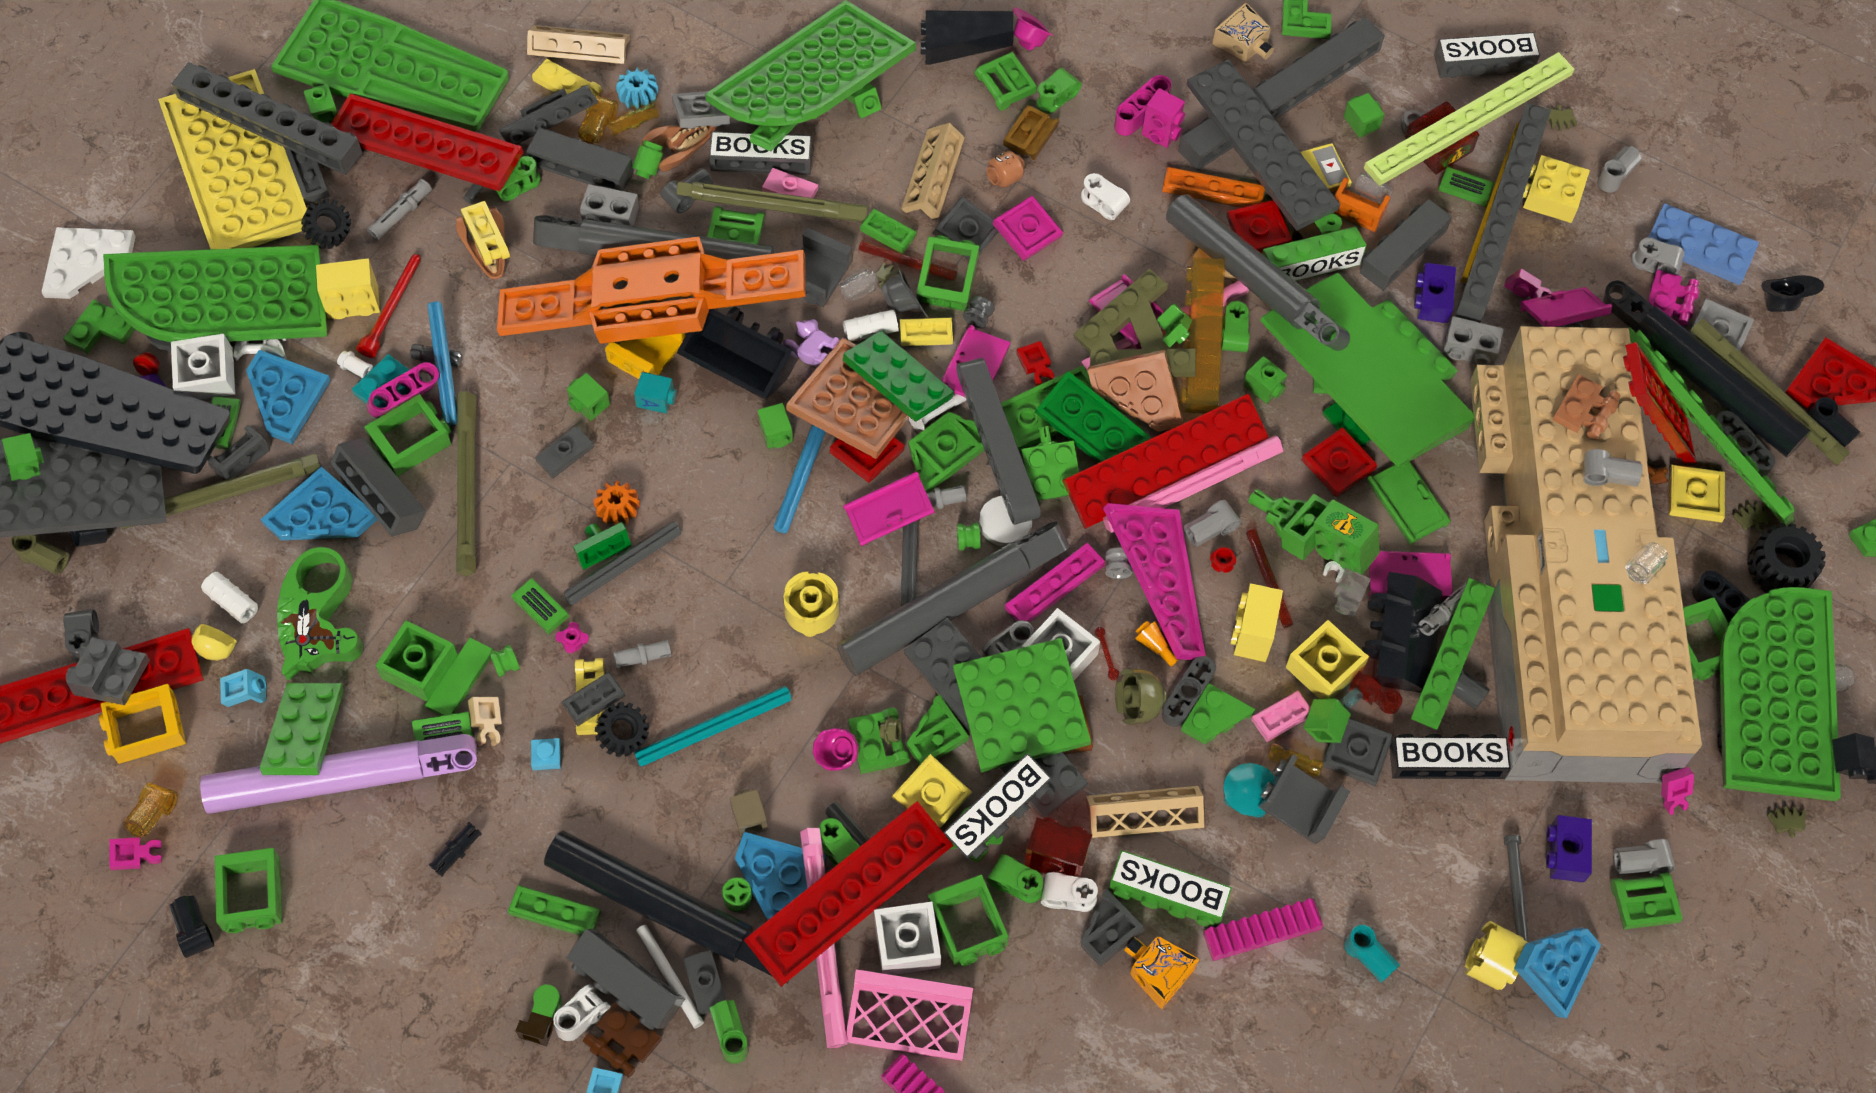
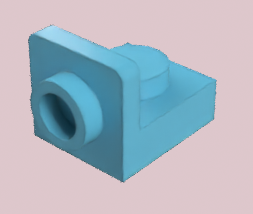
(242, 687)

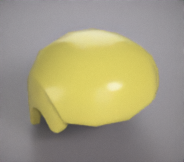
(212, 643)

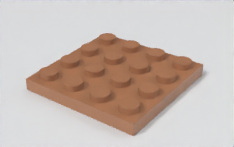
(847, 405)

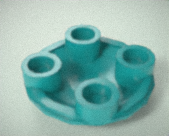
(1244, 786)

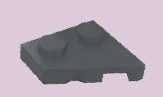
(1110, 930)

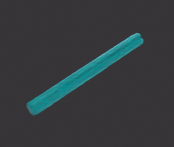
(713, 726)

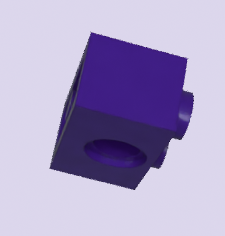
(1441, 281)
(1577, 834)

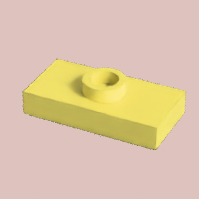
(926, 331)

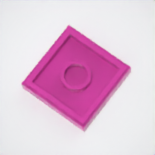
(1027, 228)

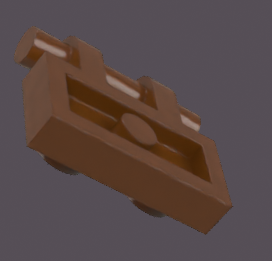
(627, 1032)

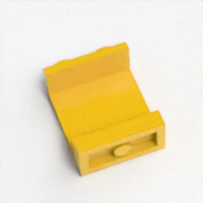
(644, 354)

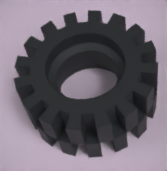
(329, 210)
(628, 714)

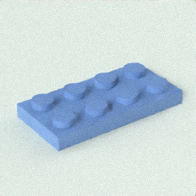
(1705, 243)

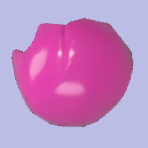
(835, 749)

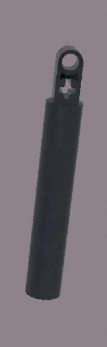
(1708, 370)
(651, 898)

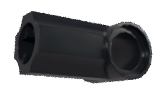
(1826, 414)
(193, 932)

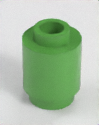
(648, 159)

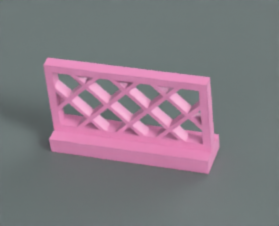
(914, 989)

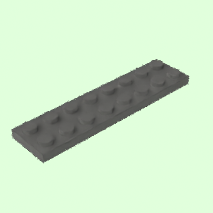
(1263, 145)
(934, 659)

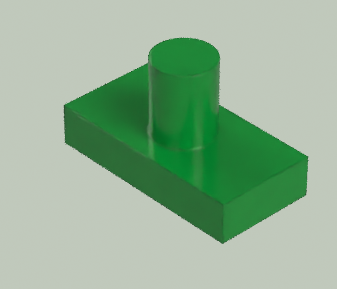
(1340, 419)
(601, 544)

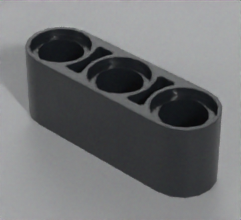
(1722, 591)

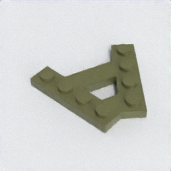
(1134, 308)

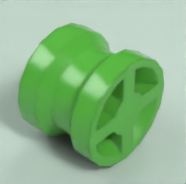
(968, 536)
(504, 660)
(736, 888)

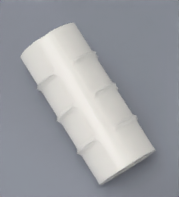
(868, 325)
(229, 597)

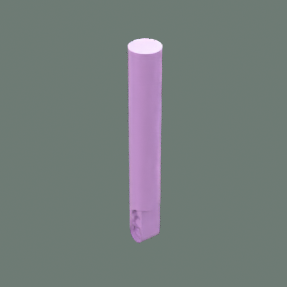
(340, 773)

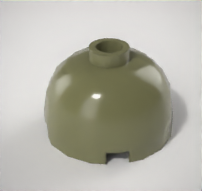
(1139, 696)

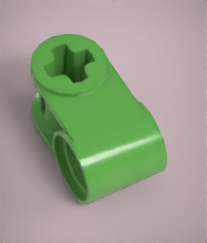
(1057, 91)
(519, 179)
(1235, 328)
(839, 847)
(1012, 876)

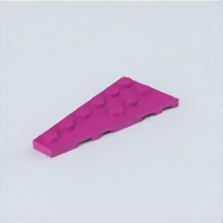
(1159, 559)

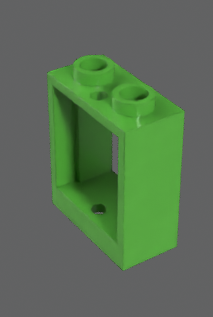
(944, 297)
(418, 452)
(1699, 612)
(241, 863)
(958, 894)

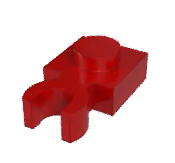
(1035, 360)

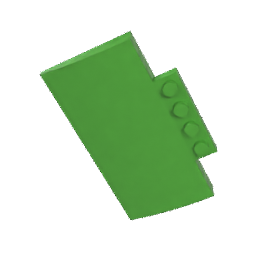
(1386, 375)

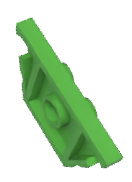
(944, 449)

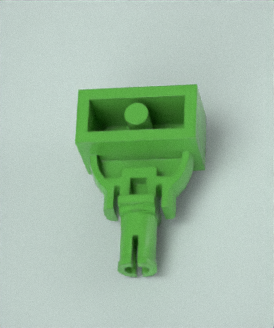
(1291, 520)

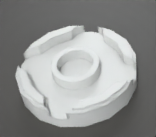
(997, 526)

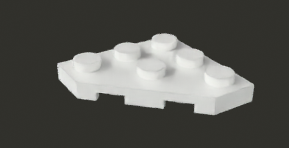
(78, 258)

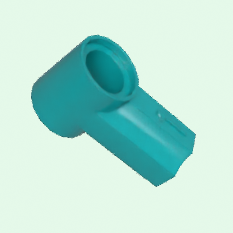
(1373, 955)

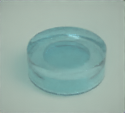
(1351, 698)

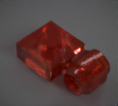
(1372, 693)

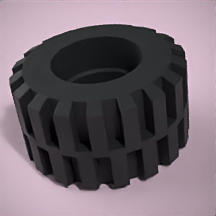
(1793, 543)

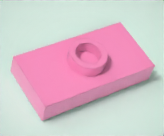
(789, 184)
(1281, 716)

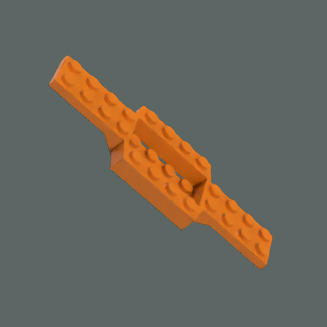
(645, 267)

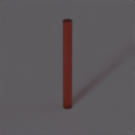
(906, 260)
(1268, 575)

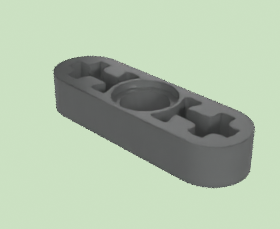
(1744, 432)
(1188, 679)

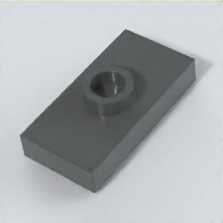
(564, 452)
(593, 698)
(704, 980)

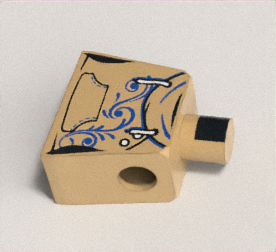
(1244, 35)

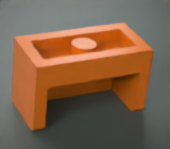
(1359, 209)

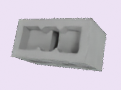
(609, 205)
(1473, 337)

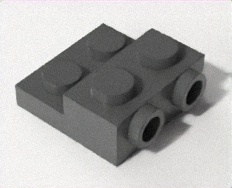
(106, 671)

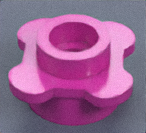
(575, 644)

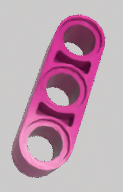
(1132, 111)
(408, 379)

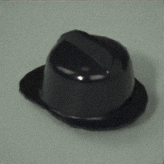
(1789, 292)

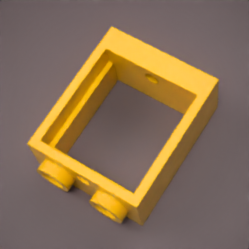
(138, 702)

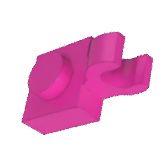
(1526, 285)

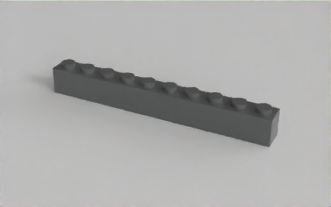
(1291, 86)
(1503, 213)

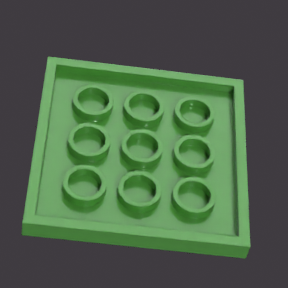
(1021, 704)

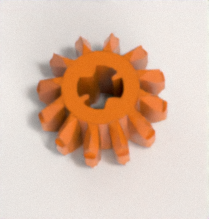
(610, 511)

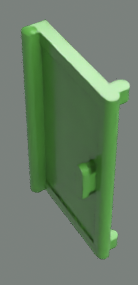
(1405, 504)

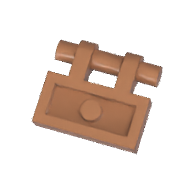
(1578, 403)

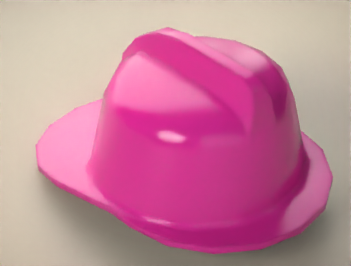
(1029, 30)

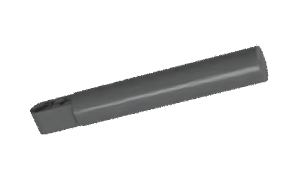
(590, 236)
(1255, 271)
(951, 598)

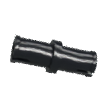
(455, 849)

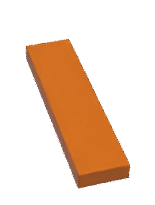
(1212, 188)

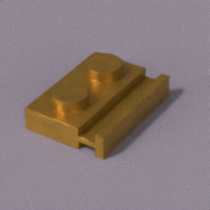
(1030, 132)

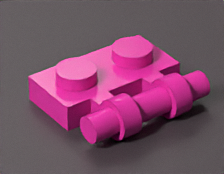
(1667, 288)

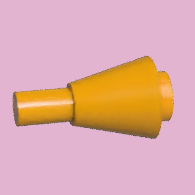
(1152, 638)

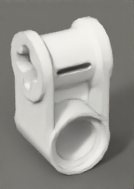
(1106, 198)
(1065, 892)
(583, 1008)

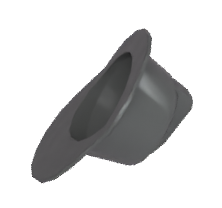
(899, 295)

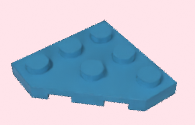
(285, 393)
(319, 511)
(772, 870)
(1558, 967)

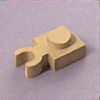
(486, 715)

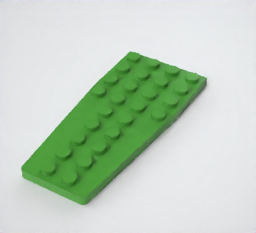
(390, 65)
(1713, 431)

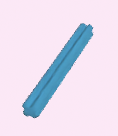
(442, 362)
(799, 480)

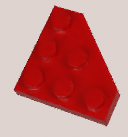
(1834, 375)

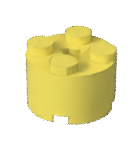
(811, 603)
(1494, 956)

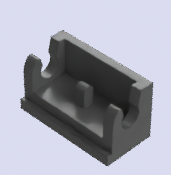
(240, 455)

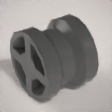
(978, 312)

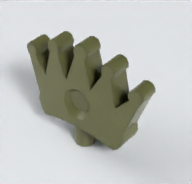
(1561, 117)
(884, 275)
(1752, 518)
(1788, 821)

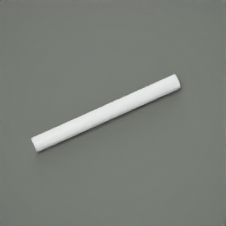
(669, 975)

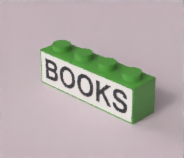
(1318, 254)
(1169, 889)

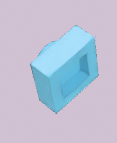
(546, 754)
(604, 1081)

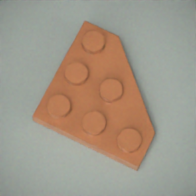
(1140, 388)

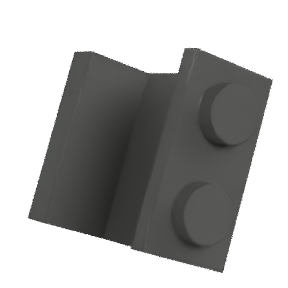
(824, 264)
(1302, 801)

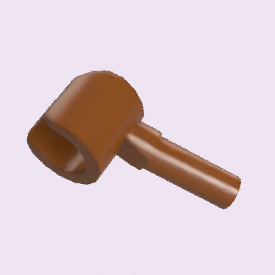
(1658, 475)

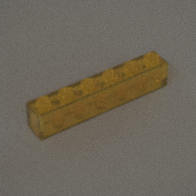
(1205, 335)

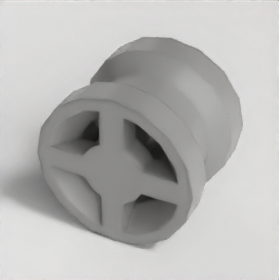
(1118, 564)

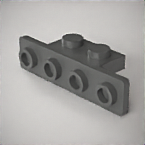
(548, 113)

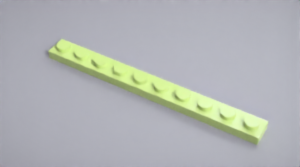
(1468, 119)

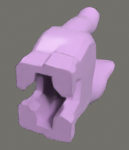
(815, 343)

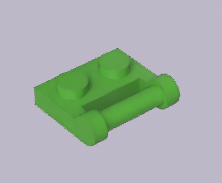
(1011, 75)
(736, 231)
(871, 748)
(1647, 909)

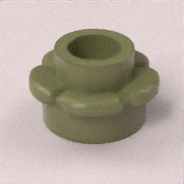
(891, 730)

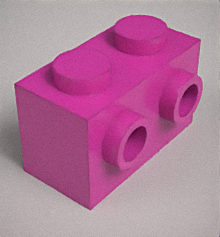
(1163, 118)

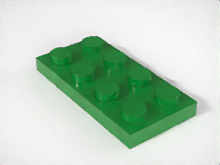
(898, 376)
(1089, 420)

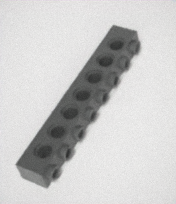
(267, 118)

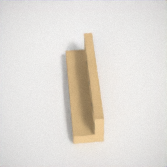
(577, 44)
(938, 170)
(1145, 801)

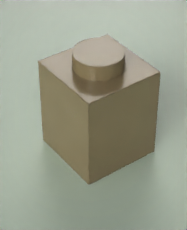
(748, 812)

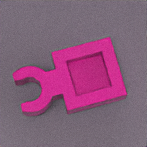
(1676, 787)
(128, 853)

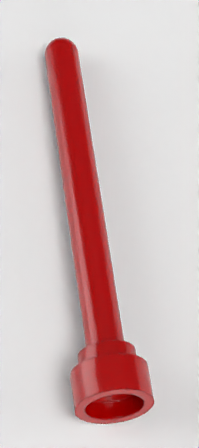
(369, 345)

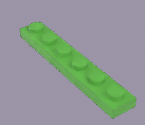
(1452, 654)

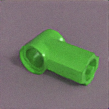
(729, 1029)

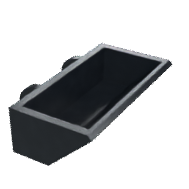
(740, 352)
(1401, 650)

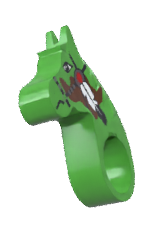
(303, 618)

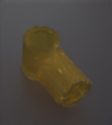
(597, 118)
(152, 804)

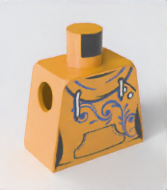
(1160, 968)

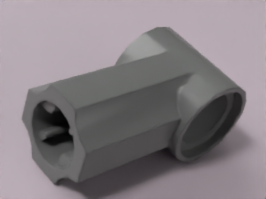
(682, 203)
(1470, 690)

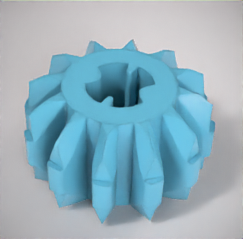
(637, 88)

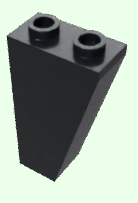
(964, 33)

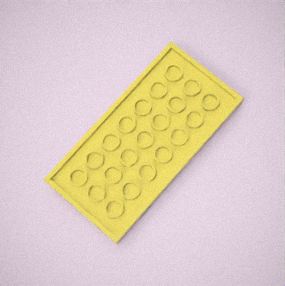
(234, 176)

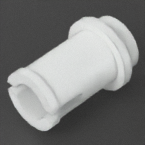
(350, 362)

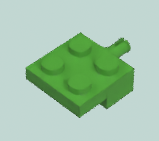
(1049, 465)

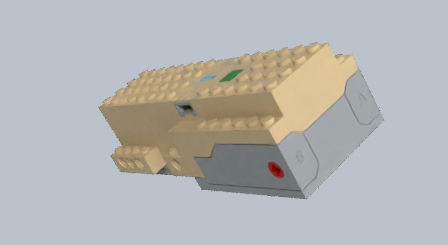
(1581, 654)

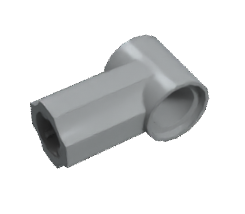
(1618, 169)
(1601, 469)
(1218, 520)
(1652, 857)

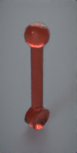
(1113, 673)

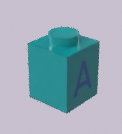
(655, 392)

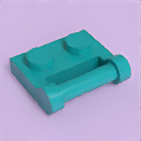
(381, 374)

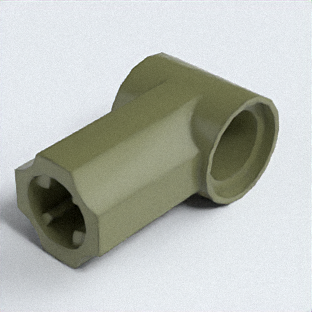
(40, 553)

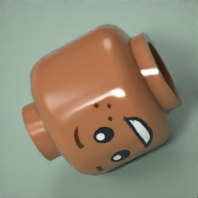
(1005, 169)

